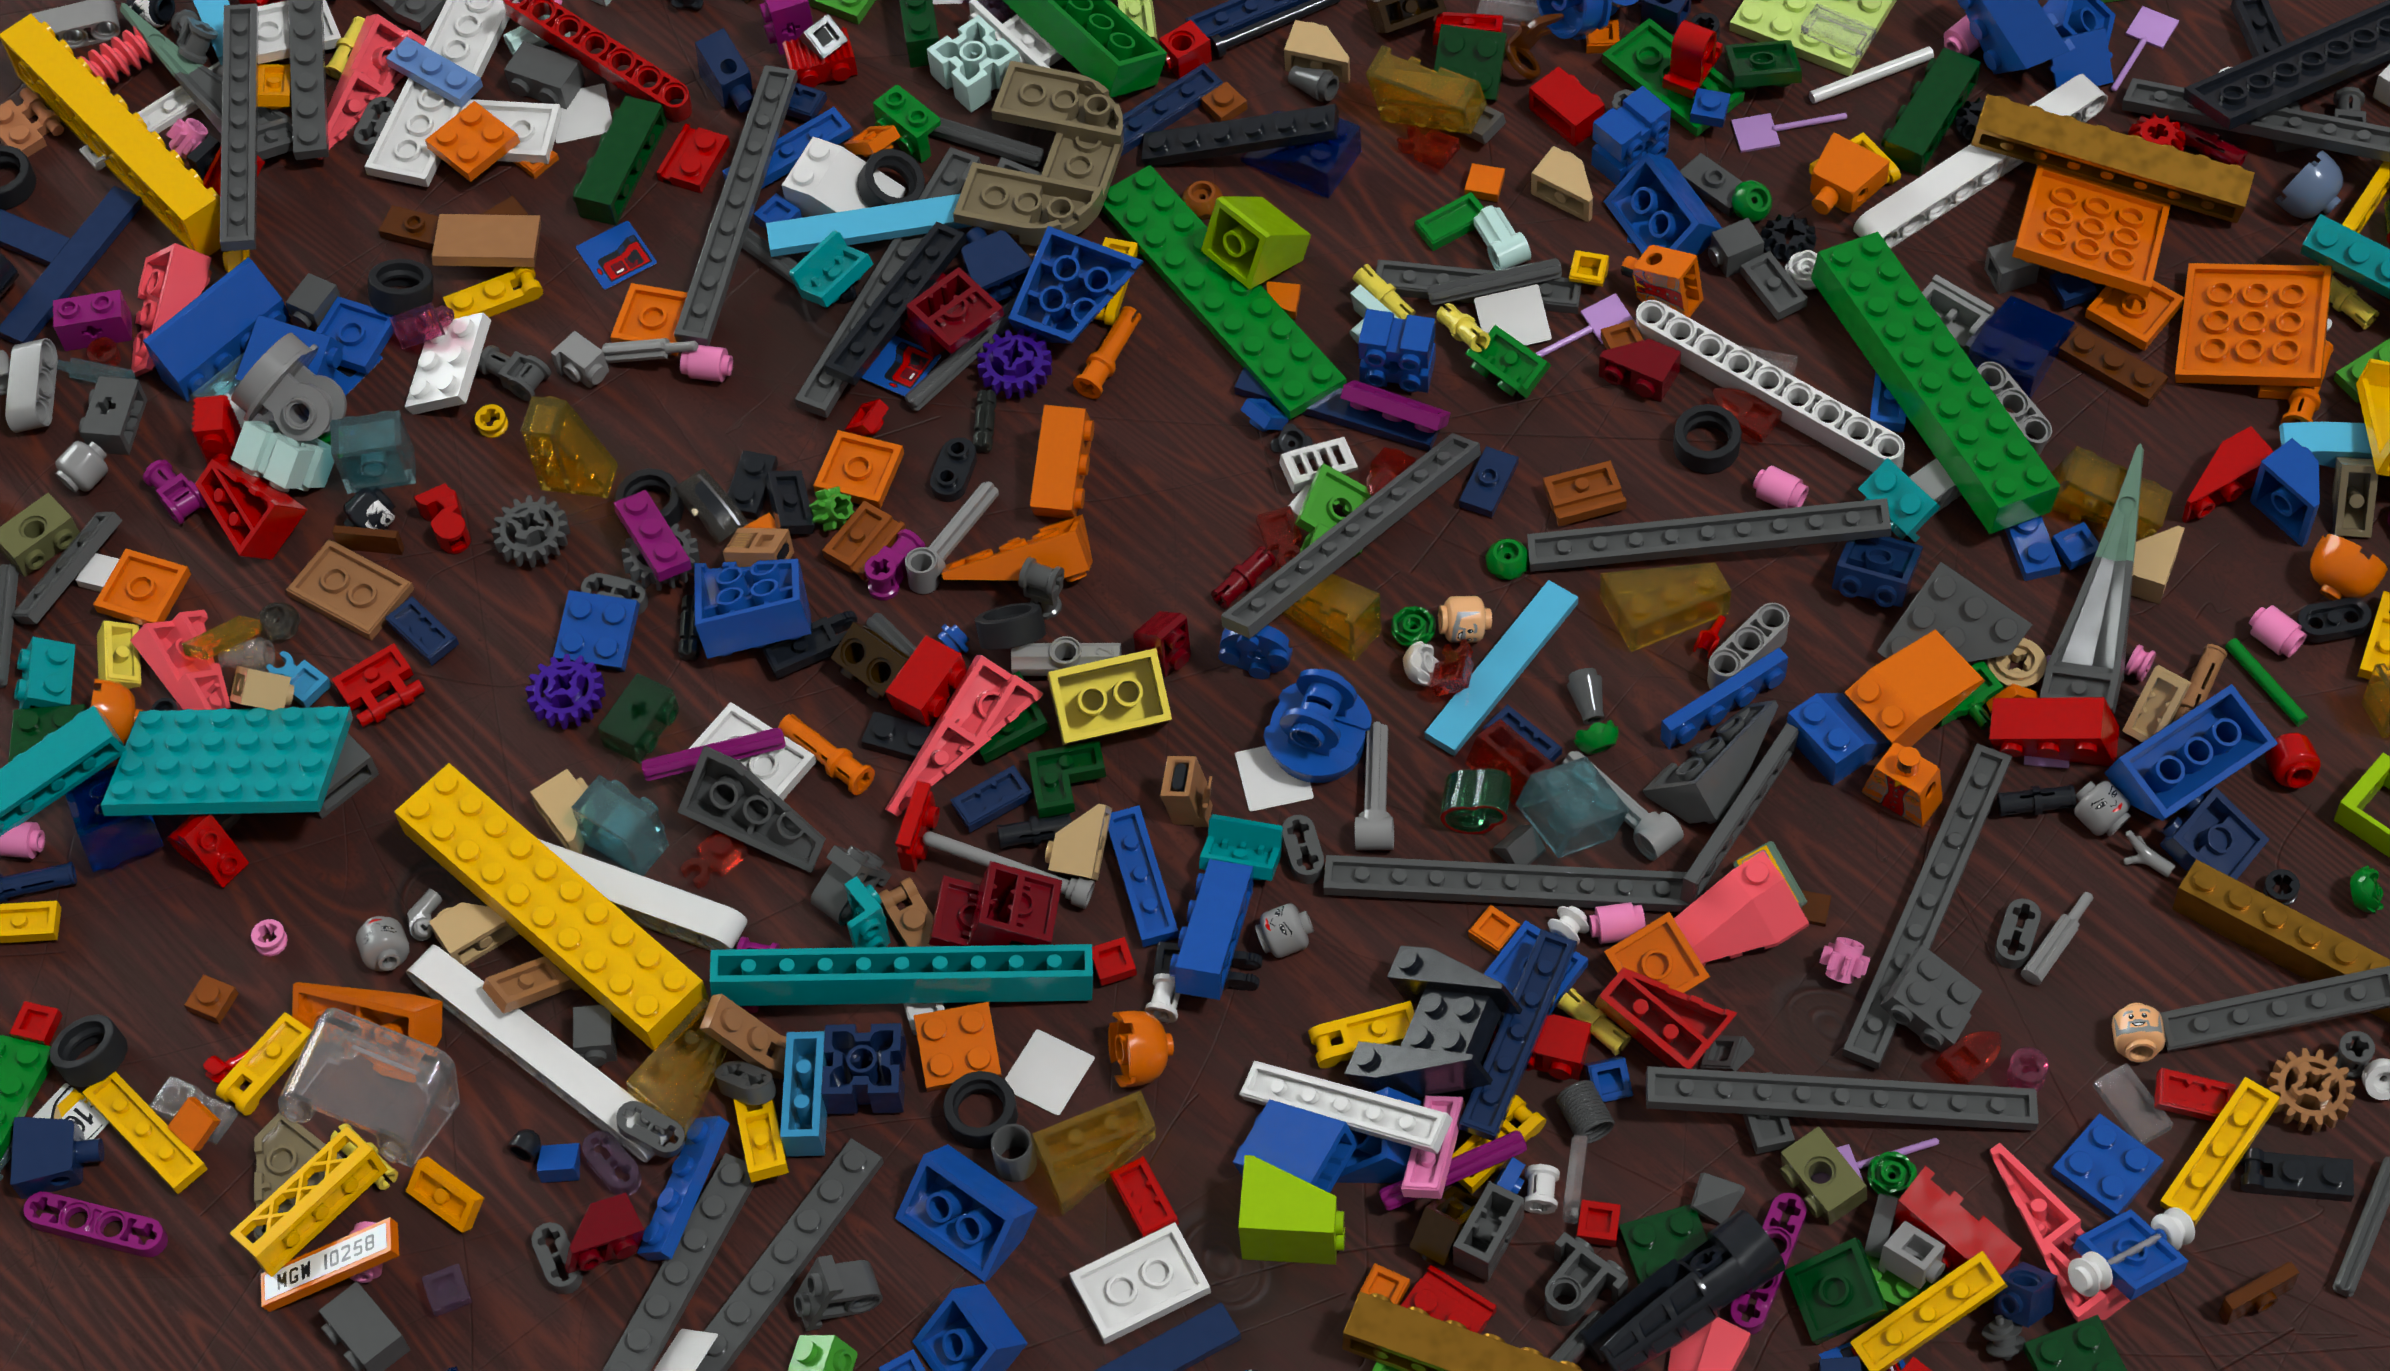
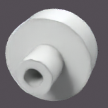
(2377, 1078)

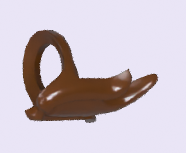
(1524, 39)

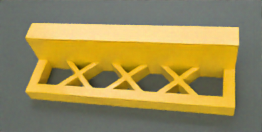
(314, 1205)

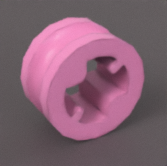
(2140, 662)
(269, 948)

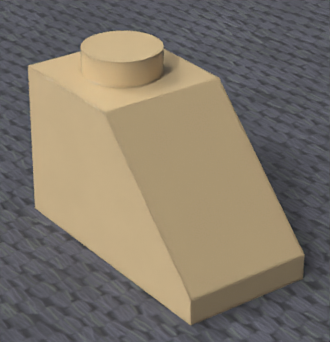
(1316, 48)
(1563, 183)
(2154, 563)
(261, 689)
(554, 804)
(1080, 845)
(470, 931)

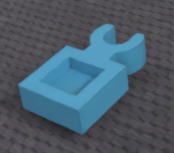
(307, 680)

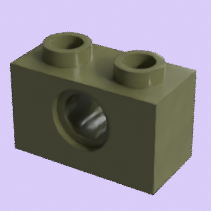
(37, 534)
(1814, 1155)

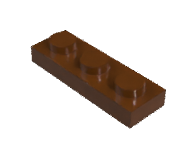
(2112, 366)

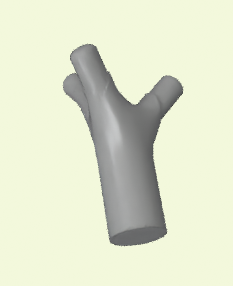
(2147, 856)

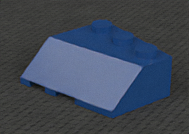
(2014, 33)
(1068, 286)
(749, 605)

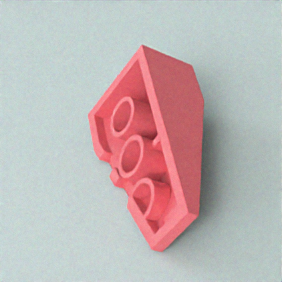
(167, 286)
(1742, 912)

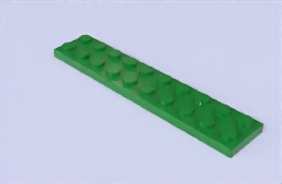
(1240, 318)

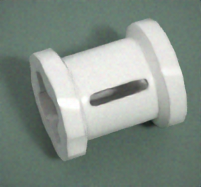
(1164, 999)
(1541, 1188)

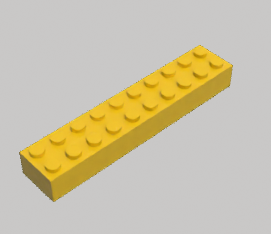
(113, 132)
(551, 906)

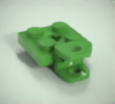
(1325, 493)

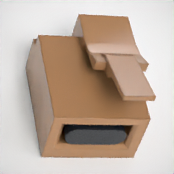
(757, 544)
(1186, 792)

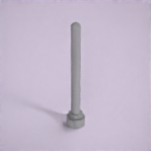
(1076, 890)

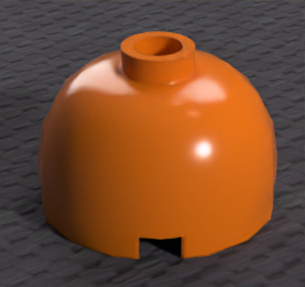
(2344, 570)
(117, 705)
(1139, 1047)

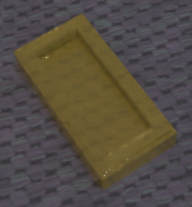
(222, 637)

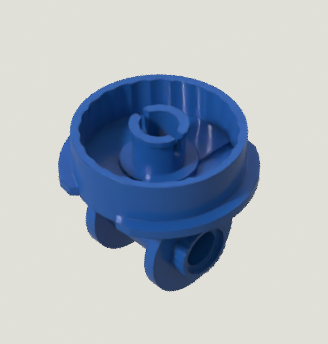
(1580, 16)
(1318, 727)

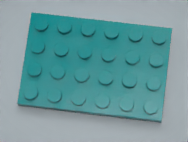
(228, 761)

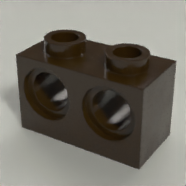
(878, 656)

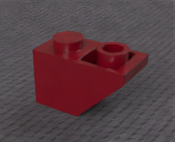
(1641, 367)
(1170, 637)
(606, 1233)

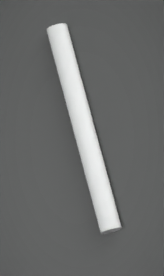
(1870, 75)

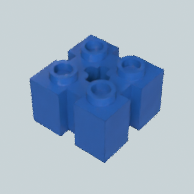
(1629, 133)
(1397, 350)

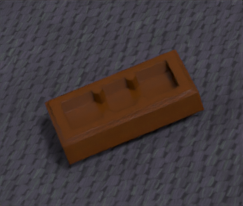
(409, 227)
(2259, 1294)

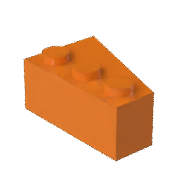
(1061, 462)

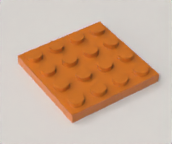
(2092, 231)
(2254, 324)

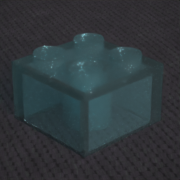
(373, 451)
(1572, 807)
(620, 825)

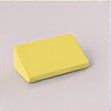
(117, 655)

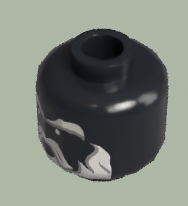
(155, 12)
(369, 509)

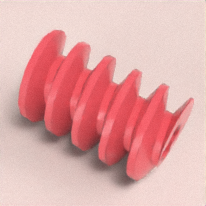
(119, 56)

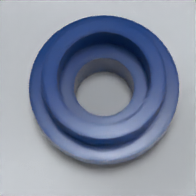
(954, 638)

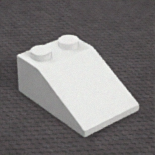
(827, 180)

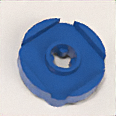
(1260, 655)

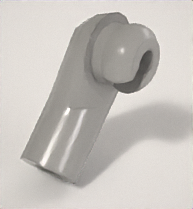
(420, 915)

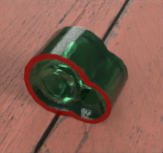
(1475, 800)

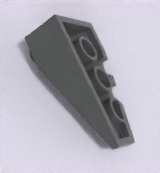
(1716, 770)
(742, 806)

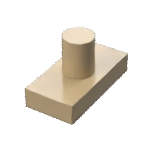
(2156, 704)

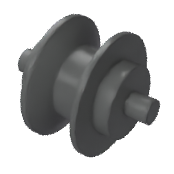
(2003, 1338)

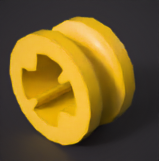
(483, 416)

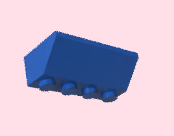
(213, 328)
(2191, 755)

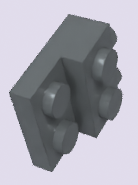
(1931, 999)

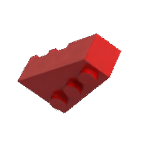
(249, 509)
(2056, 729)
(1663, 1019)
(1948, 1222)

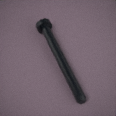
(1220, 44)

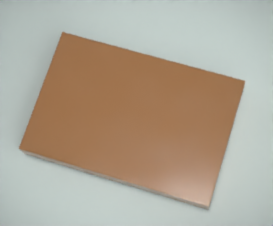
(486, 240)
(349, 589)

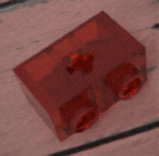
(1507, 751)

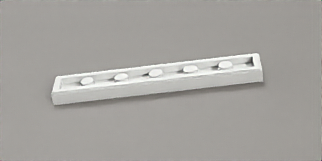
(159, 115)
(1360, 1109)

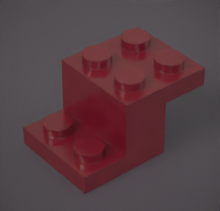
(950, 313)
(1000, 909)

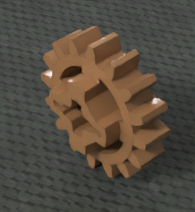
(2307, 1077)

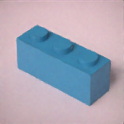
(802, 1102)

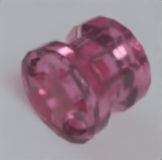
(2032, 1077)

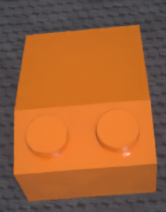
(1914, 689)

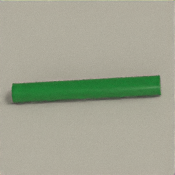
(2266, 682)

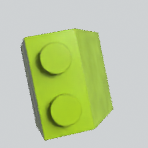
(1253, 239)
(1287, 1217)

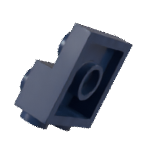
(1877, 569)
(2214, 834)

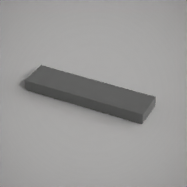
(66, 567)

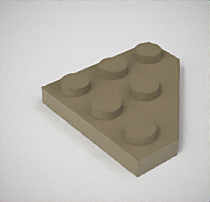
(280, 1152)

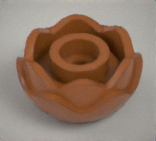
(1201, 198)

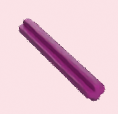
(736, 748)
(1464, 1165)

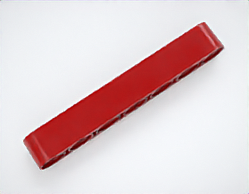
(608, 60)

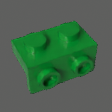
(910, 118)
(1510, 362)

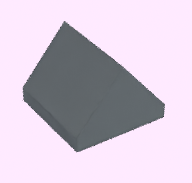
(1520, 846)

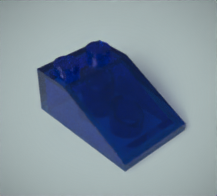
(1312, 165)
(2021, 341)
(109, 838)

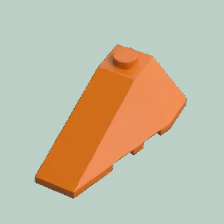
(1055, 545)

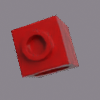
(1186, 49)

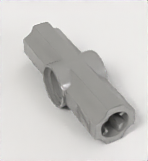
(1041, 658)

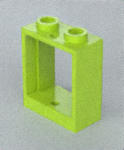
(2350, 808)

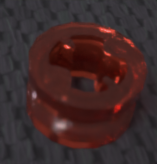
(99, 346)

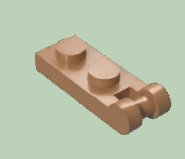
(912, 922)
(527, 984)
(744, 1035)

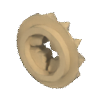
(2033, 667)

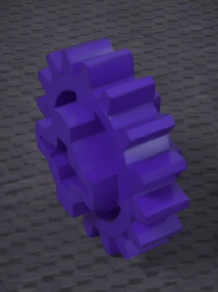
(1014, 363)
(565, 692)

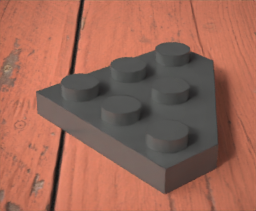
(1962, 614)

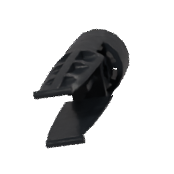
(1685, 1295)

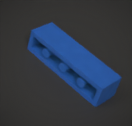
(1212, 929)

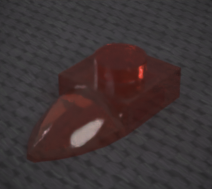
(1754, 415)
(1386, 467)
(1970, 1056)

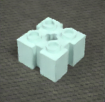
(971, 62)
(282, 459)

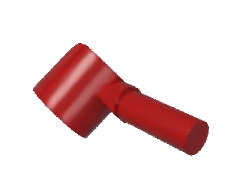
(1709, 638)
(218, 1069)

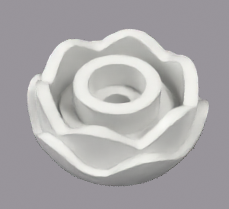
(1798, 267)
(1420, 663)

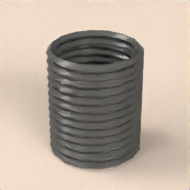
(1585, 1110)
(1013, 1136)

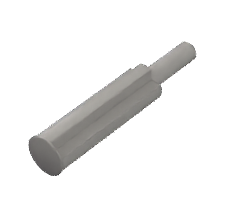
(645, 350)
(2055, 942)

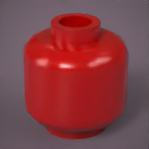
(2293, 760)

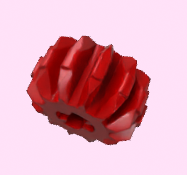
(2159, 131)

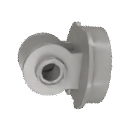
(290, 391)

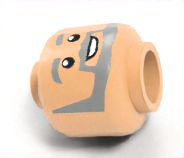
(1464, 619)
(2138, 1032)

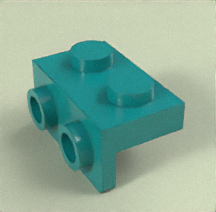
(829, 270)
(1907, 502)
(45, 674)
(1243, 843)
(868, 923)

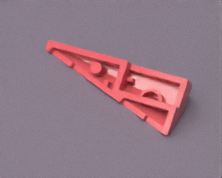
(365, 75)
(190, 680)
(976, 712)
(2055, 1233)
(1712, 1348)

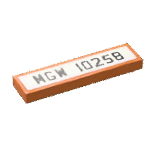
(330, 1264)

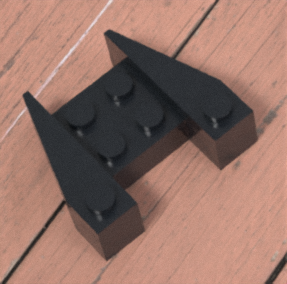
(1447, 1033)

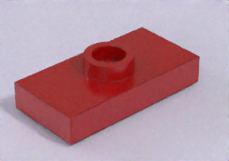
(2191, 1094)
(1143, 1197)

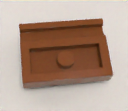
(1584, 493)
(862, 538)

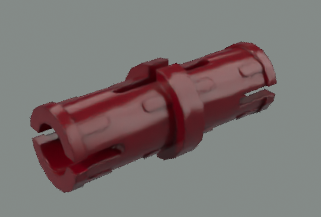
(2231, 154)
(1243, 577)

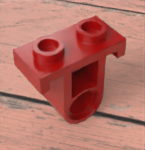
(1692, 58)
(209, 847)

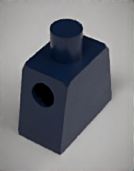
(724, 71)
(995, 262)
(50, 1155)

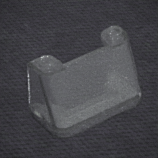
(374, 1083)

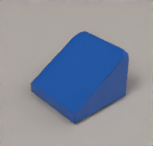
(1610, 1078)
(559, 1163)

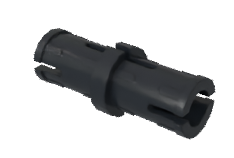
(2036, 800)
(1031, 831)

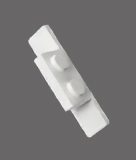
(1020, 35)

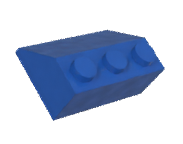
(1661, 208)
(965, 1211)

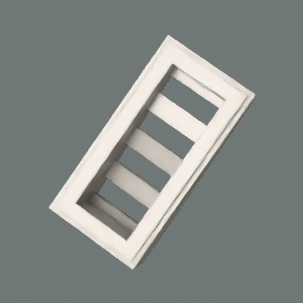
(1303, 455)

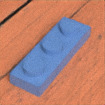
(434, 72)

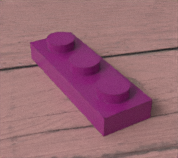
(1394, 406)
(652, 535)

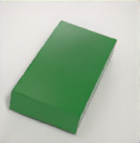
(1449, 221)

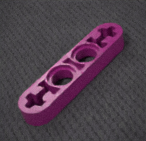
(94, 1227)
(1772, 1228)

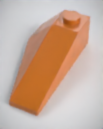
(400, 1012)

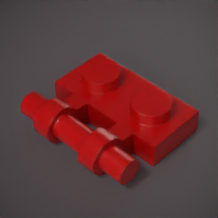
(373, 677)

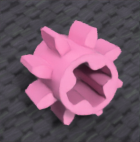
(186, 136)
(1844, 960)

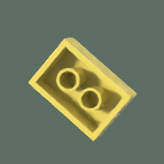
(1109, 696)

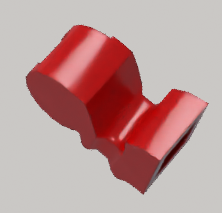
(444, 511)

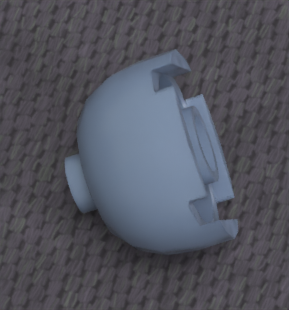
(2313, 189)

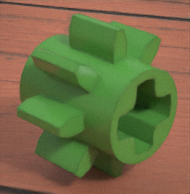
(831, 508)

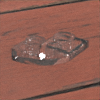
(176, 1092)

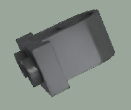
(846, 864)
(1582, 1279)
(836, 1291)

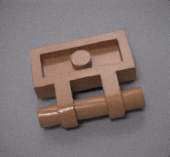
(19, 131)

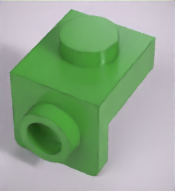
(822, 1354)

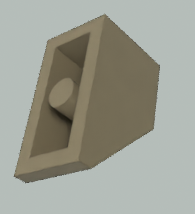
(2354, 496)

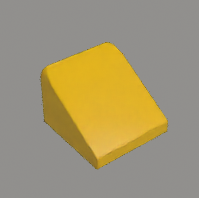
(1589, 268)

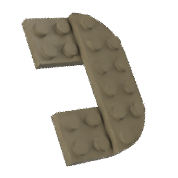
(1076, 169)

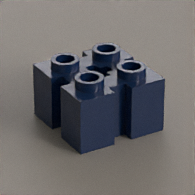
(864, 1068)

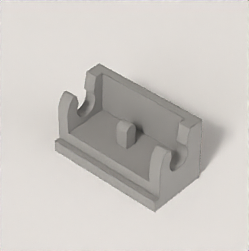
(1958, 310)

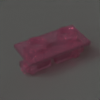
(421, 324)

